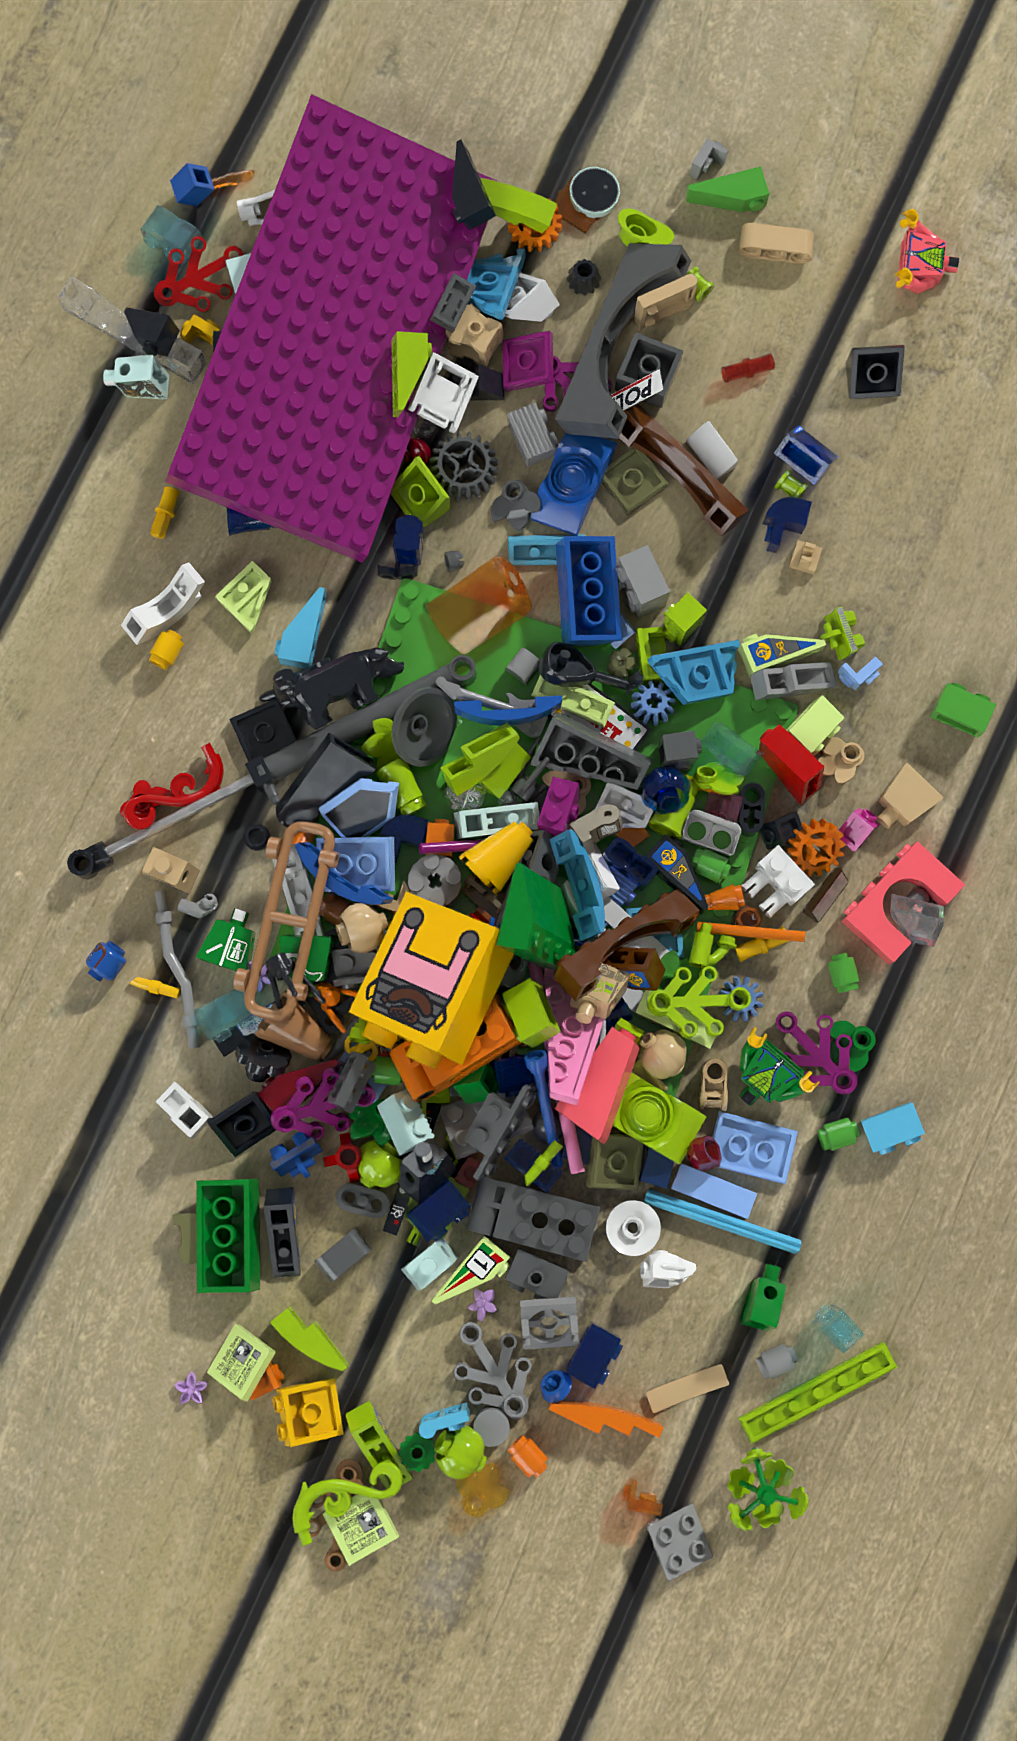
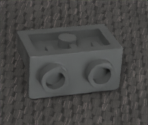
(351, 966)
(351, 1082)

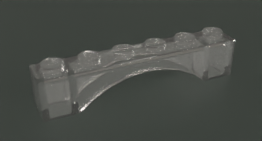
(98, 312)

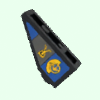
(677, 870)
(282, 1231)

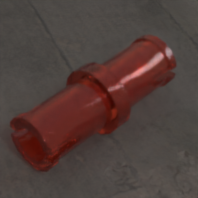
(747, 368)

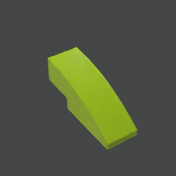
(520, 205)
(479, 758)
(309, 1340)

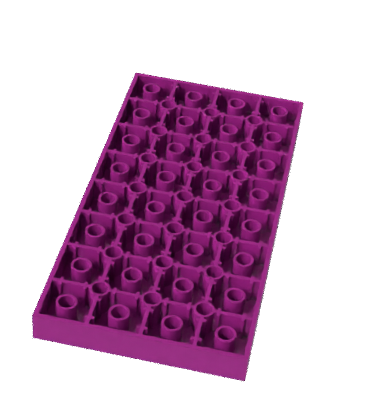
(301, 378)

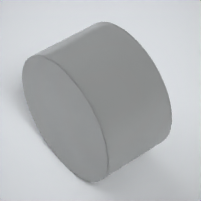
(492, 1426)

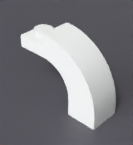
(165, 609)

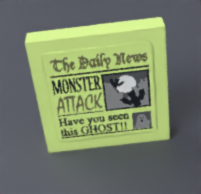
(241, 1362)
(362, 1528)

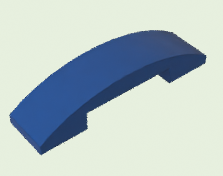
(473, 711)
(366, 894)

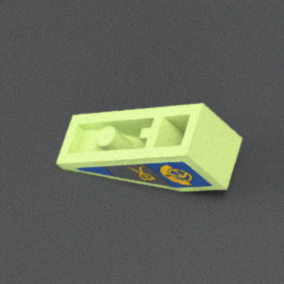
(776, 651)

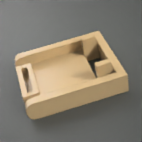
(665, 301)

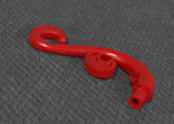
(179, 799)

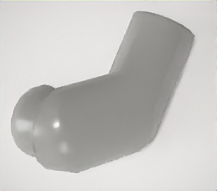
(199, 909)

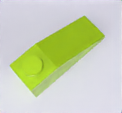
(409, 358)

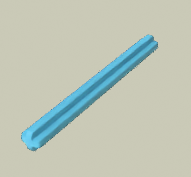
(722, 1221)

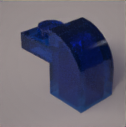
(785, 514)
(405, 830)

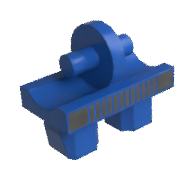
(297, 1159)

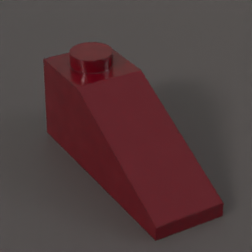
(280, 1089)

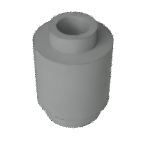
(777, 1361)

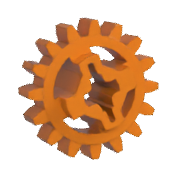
(534, 238)
(825, 837)

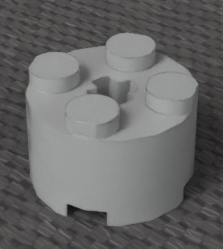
(432, 867)

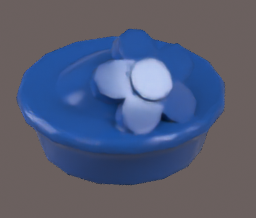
(555, 1386)

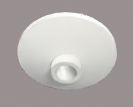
(646, 1235)

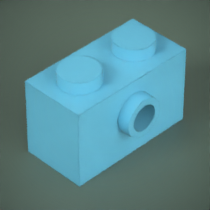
(892, 1128)

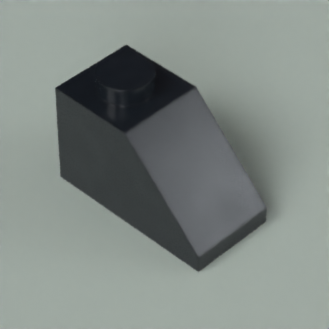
(152, 330)

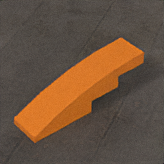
(596, 1415)

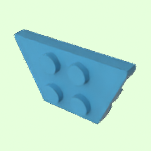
(495, 282)
(698, 672)

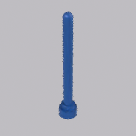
(536, 1062)

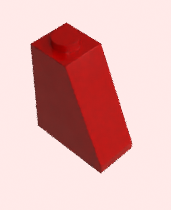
(791, 763)

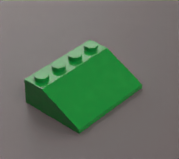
(536, 920)

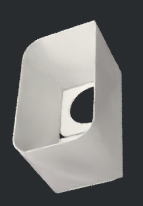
(707, 820)

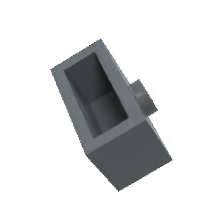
(679, 750)
(536, 1275)

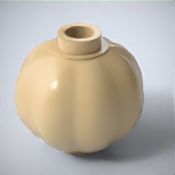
(361, 928)
(662, 1054)

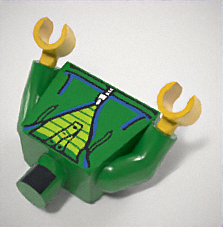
(770, 1072)

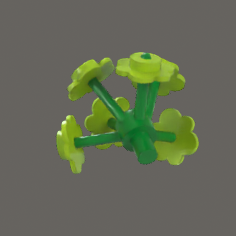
(764, 1506)

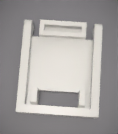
(440, 398)

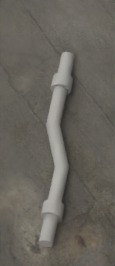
(164, 919)

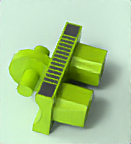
(839, 634)

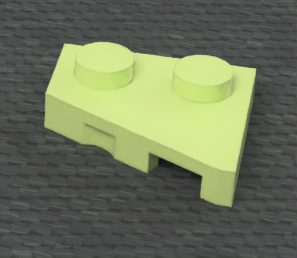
(246, 595)

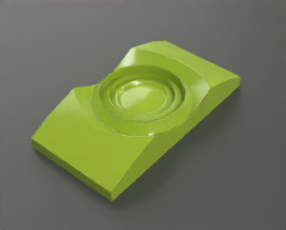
(657, 1119)

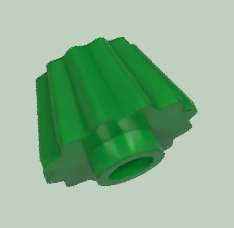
(413, 1462)

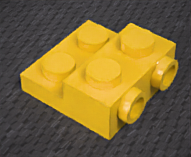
(308, 1412)

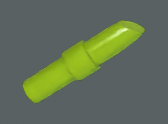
(542, 1162)

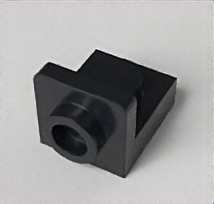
(780, 830)

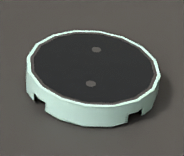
(594, 192)

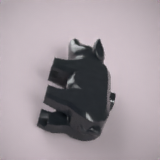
(342, 678)

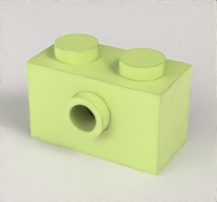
(816, 724)

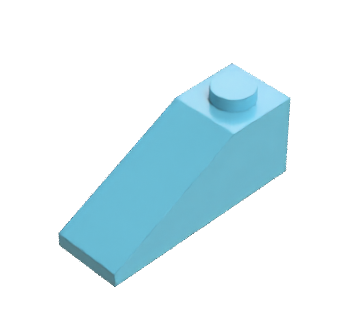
(301, 635)

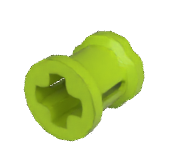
(703, 286)
(791, 485)

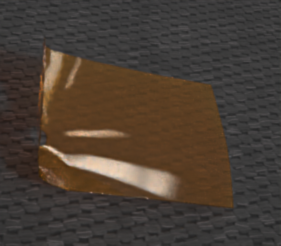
(480, 605)

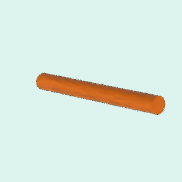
(756, 932)

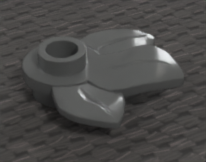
(515, 508)

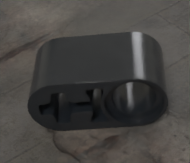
(746, 806)

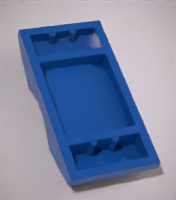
(573, 481)

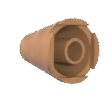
(296, 1033)

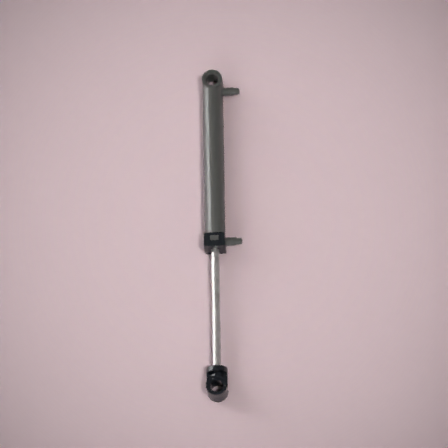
(268, 770)

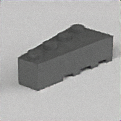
(590, 754)

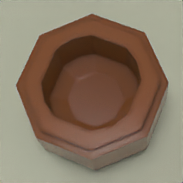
(748, 917)

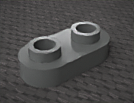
(363, 1200)

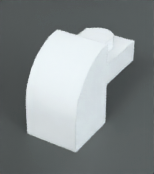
(184, 1110)

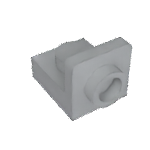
(710, 152)

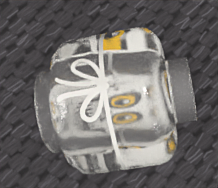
(468, 800)

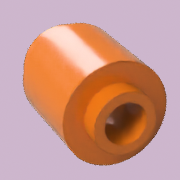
(528, 1456)

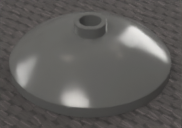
(424, 726)

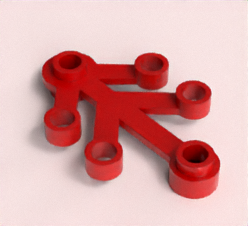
(193, 278)

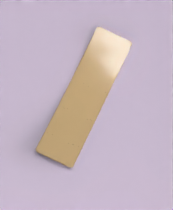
(687, 1388)

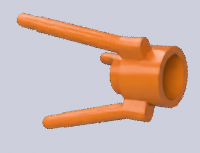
(332, 997)

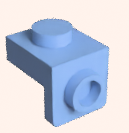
(866, 674)

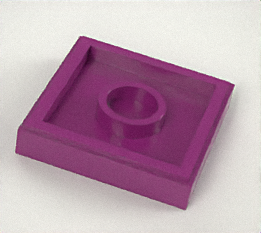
(528, 361)

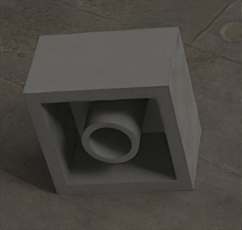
(646, 357)

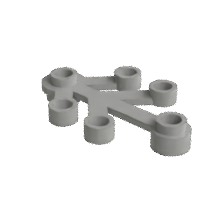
(496, 1374)

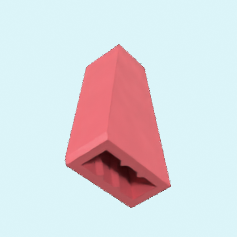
(603, 1085)

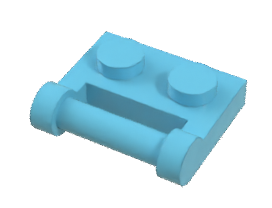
(451, 1417)

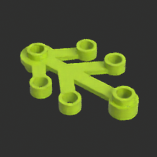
(693, 1002)

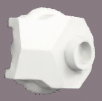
(665, 1270)

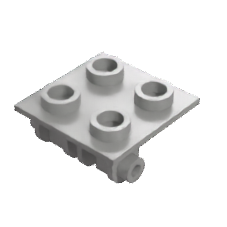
(679, 1541)

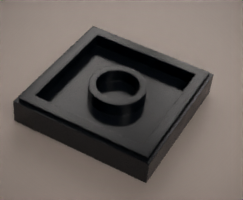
(263, 730)

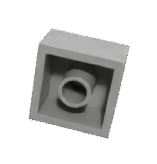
(642, 582)

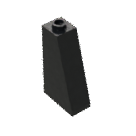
(325, 775)

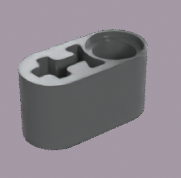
(342, 1255)

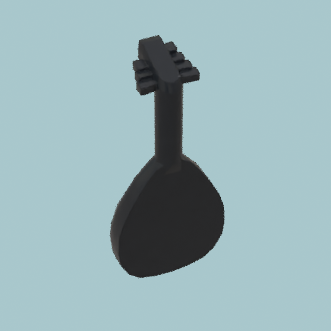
(568, 667)

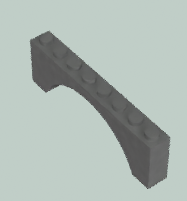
(588, 402)

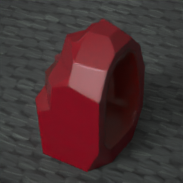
(704, 1153)

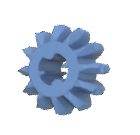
(642, 700)
(744, 1013)

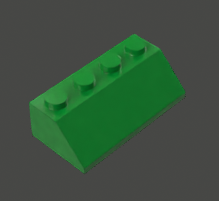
(228, 1235)

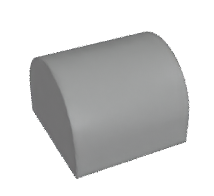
(523, 666)

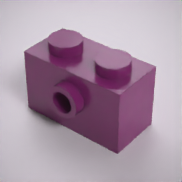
(559, 806)

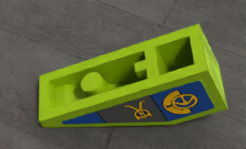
(375, 1440)

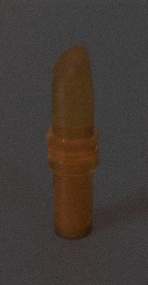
(232, 178)

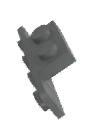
(495, 1126)

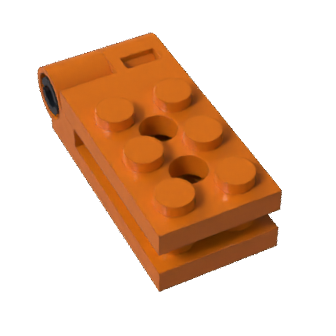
(427, 1082)

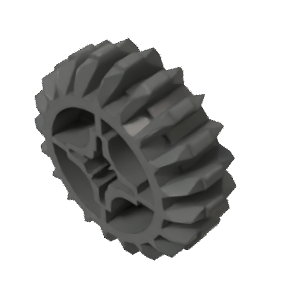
(447, 455)

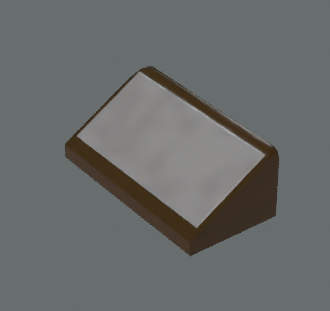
(826, 895)

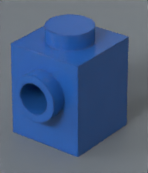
(192, 184)

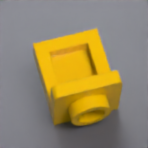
(199, 328)

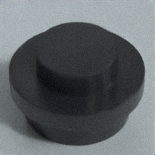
(256, 837)

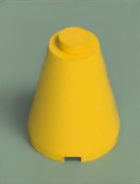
(497, 855)

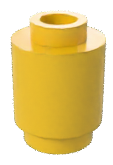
(166, 649)

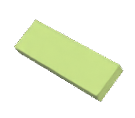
(577, 701)

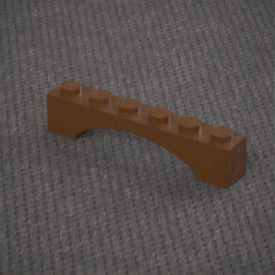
(716, 502)
(668, 915)

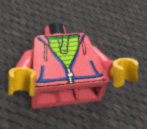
(922, 256)

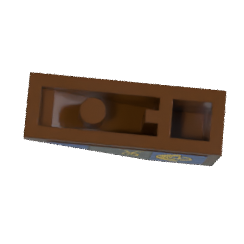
(642, 965)

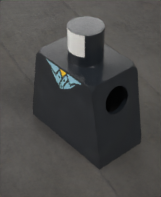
(425, 1170)

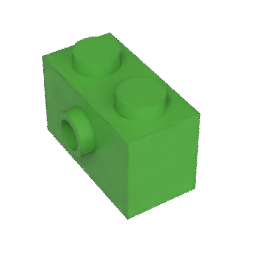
(963, 709)

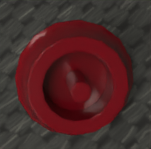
(417, 447)

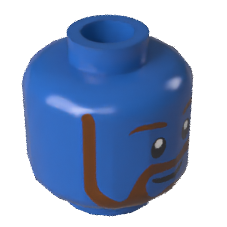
(106, 961)

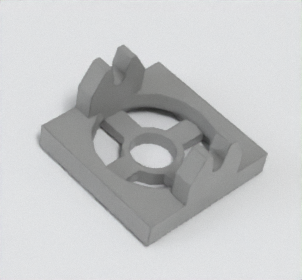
(531, 1307)

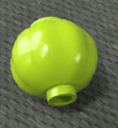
(379, 1164)
(460, 1452)

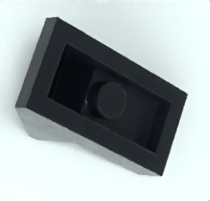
(488, 386)

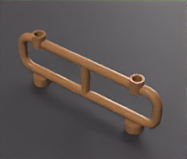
(280, 850)

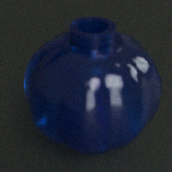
(661, 788)

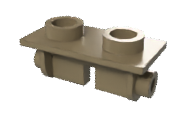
(483, 896)

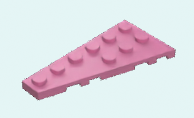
(573, 1048)

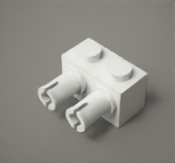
(783, 876)

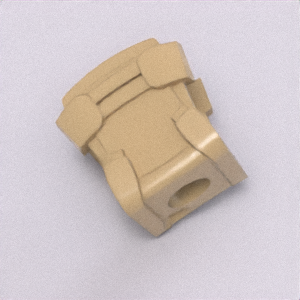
(475, 336)

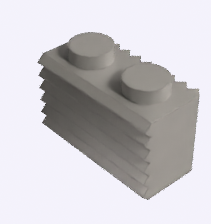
(532, 434)

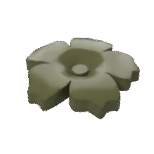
(621, 662)

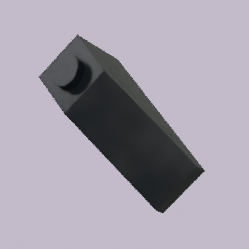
(469, 194)

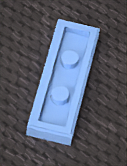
(714, 1191)

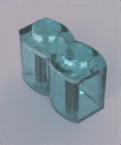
(169, 232)

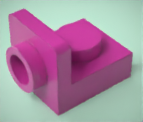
(858, 828)

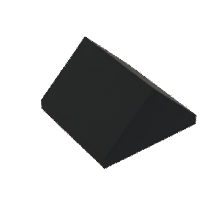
(875, 371)
(243, 1123)

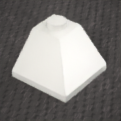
(531, 300)

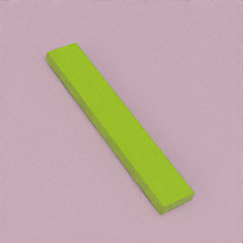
(817, 1392)

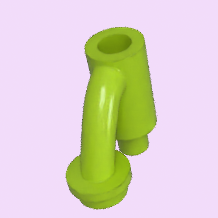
(701, 948)

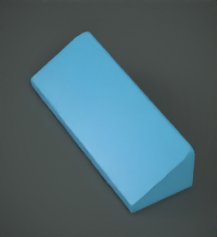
(533, 549)

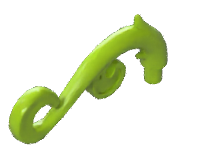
(342, 1488)

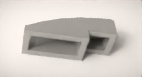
(792, 680)

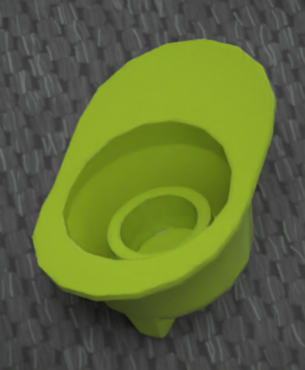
(641, 229)

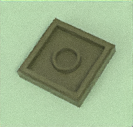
(633, 480)
(615, 1163)

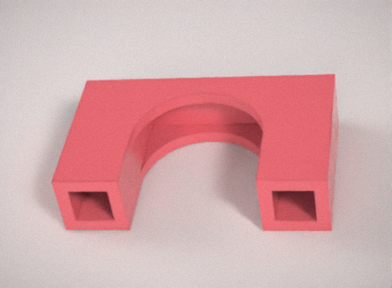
(867, 916)

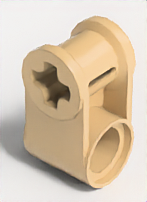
(713, 1087)

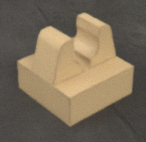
(805, 557)

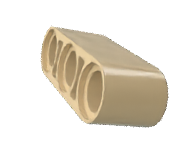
(776, 243)

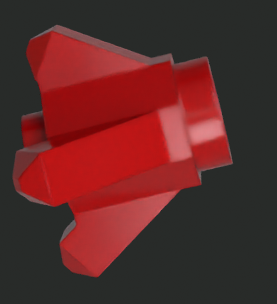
(346, 1157)

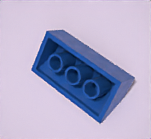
(588, 590)

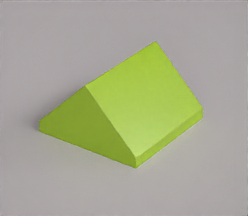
(420, 493)

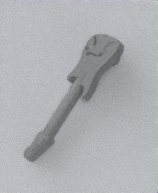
(531, 729)

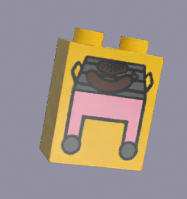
(431, 981)

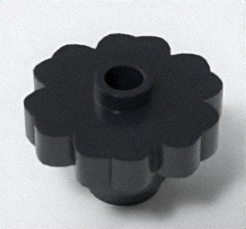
(262, 1058)

